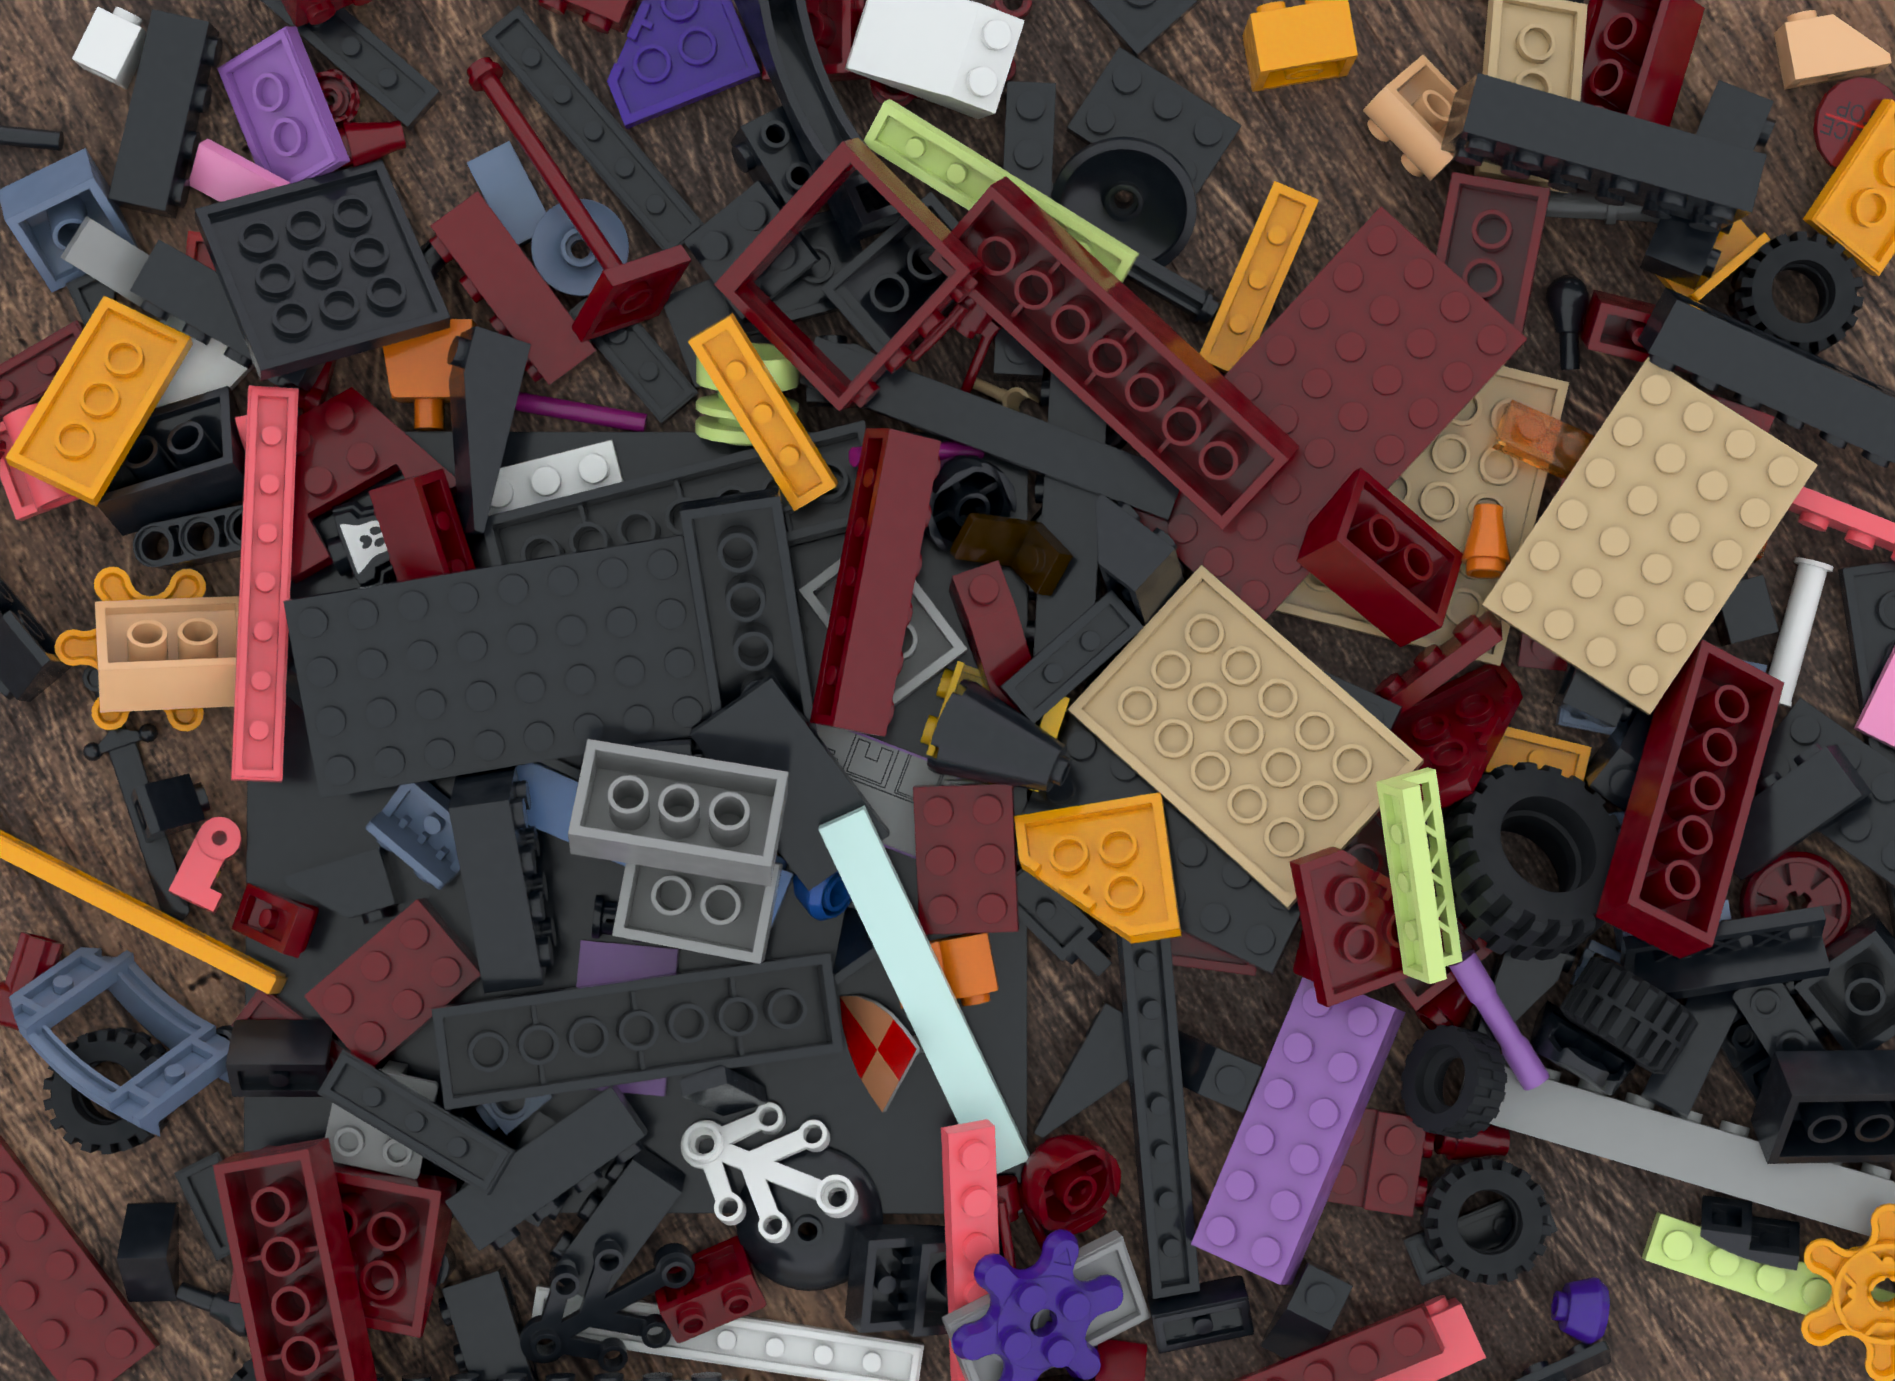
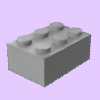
(928, 639)
(696, 912)

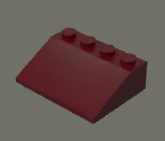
(395, 1242)

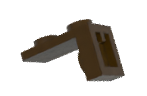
(1015, 543)

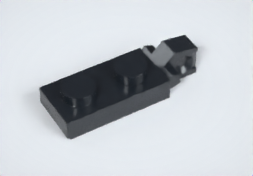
(1060, 924)

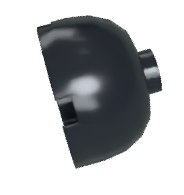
(966, 487)

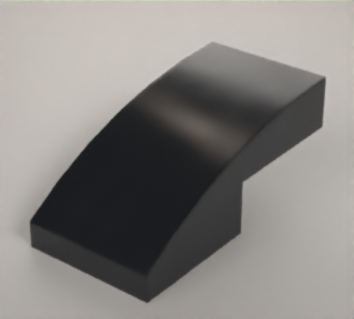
(1759, 1239)

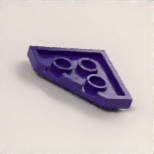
(678, 57)

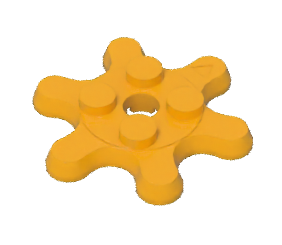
(80, 647)
(1851, 1306)

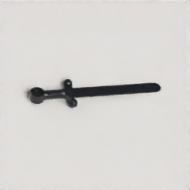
(130, 774)

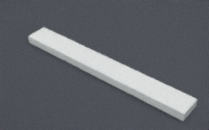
(773, 1346)

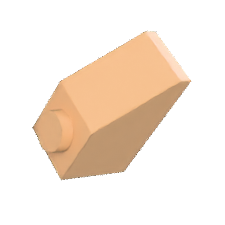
(1824, 51)

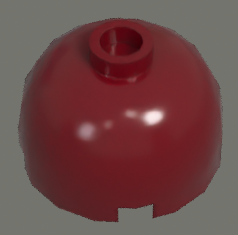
(1069, 1182)

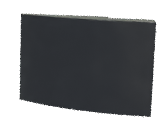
(898, 1279)

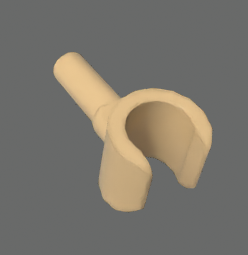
(1009, 398)

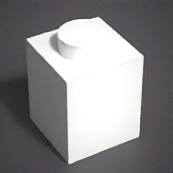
(112, 46)

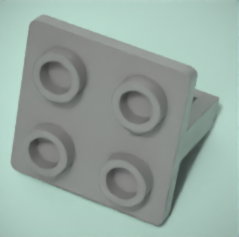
(364, 1146)

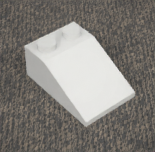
(937, 51)

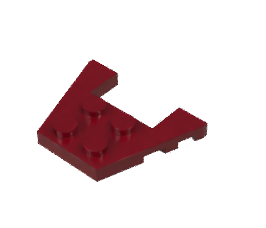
(338, 454)

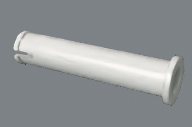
(1797, 624)

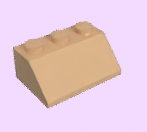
(166, 653)

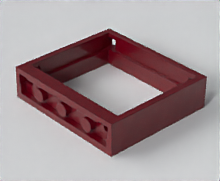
(778, 328)

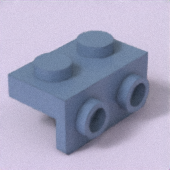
(419, 832)

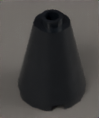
(995, 744)

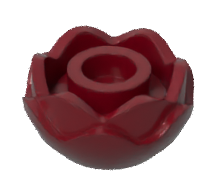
(345, 92)

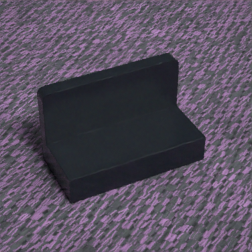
(278, 1058)

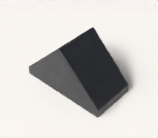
(150, 1251)

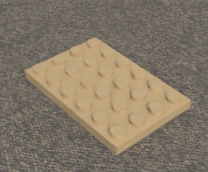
(1649, 536)
(1242, 733)

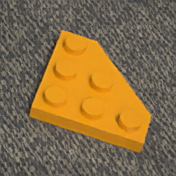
(1107, 862)

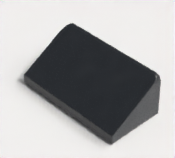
(1202, 1317)

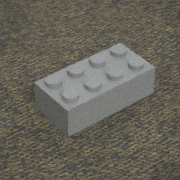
(678, 812)

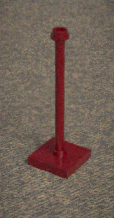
(623, 291)

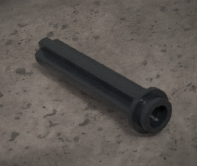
(1174, 289)

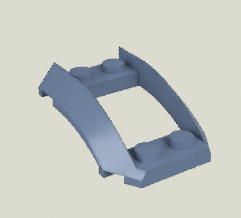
(195, 1052)

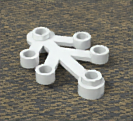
(762, 1166)

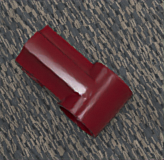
(31, 958)

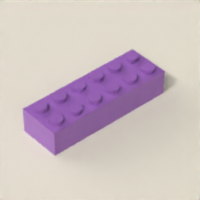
(1297, 1133)

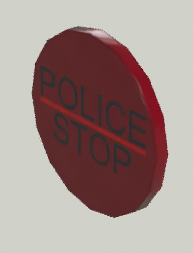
(1844, 115)

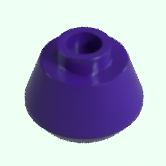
(1582, 1309)

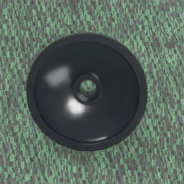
(1163, 201)
(815, 1259)

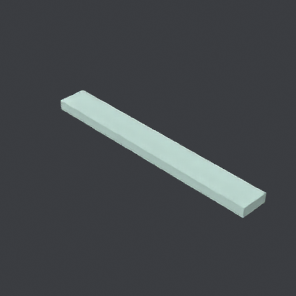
(920, 980)

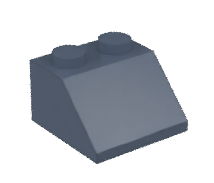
(51, 206)

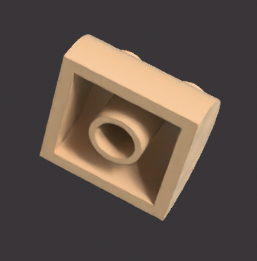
(1414, 117)

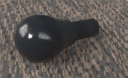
(1567, 303)
(217, 1305)

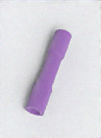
(1514, 1046)

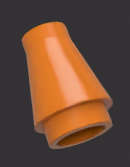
(1486, 546)

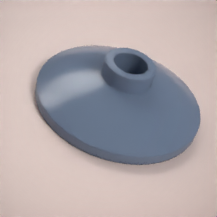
(554, 242)

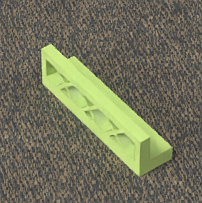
(1412, 875)

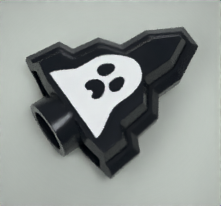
(359, 545)

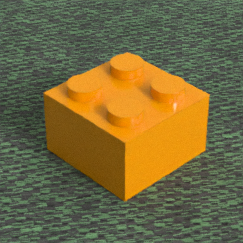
(1299, 43)

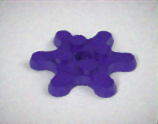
(1020, 1295)

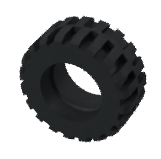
(1565, 825)

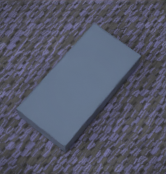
(508, 191)

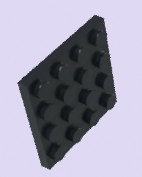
(321, 269)

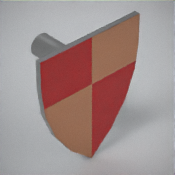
(878, 1046)

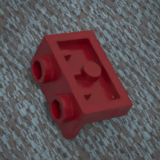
(716, 1294)

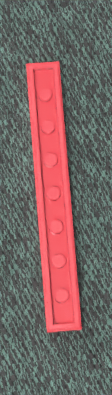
(264, 584)

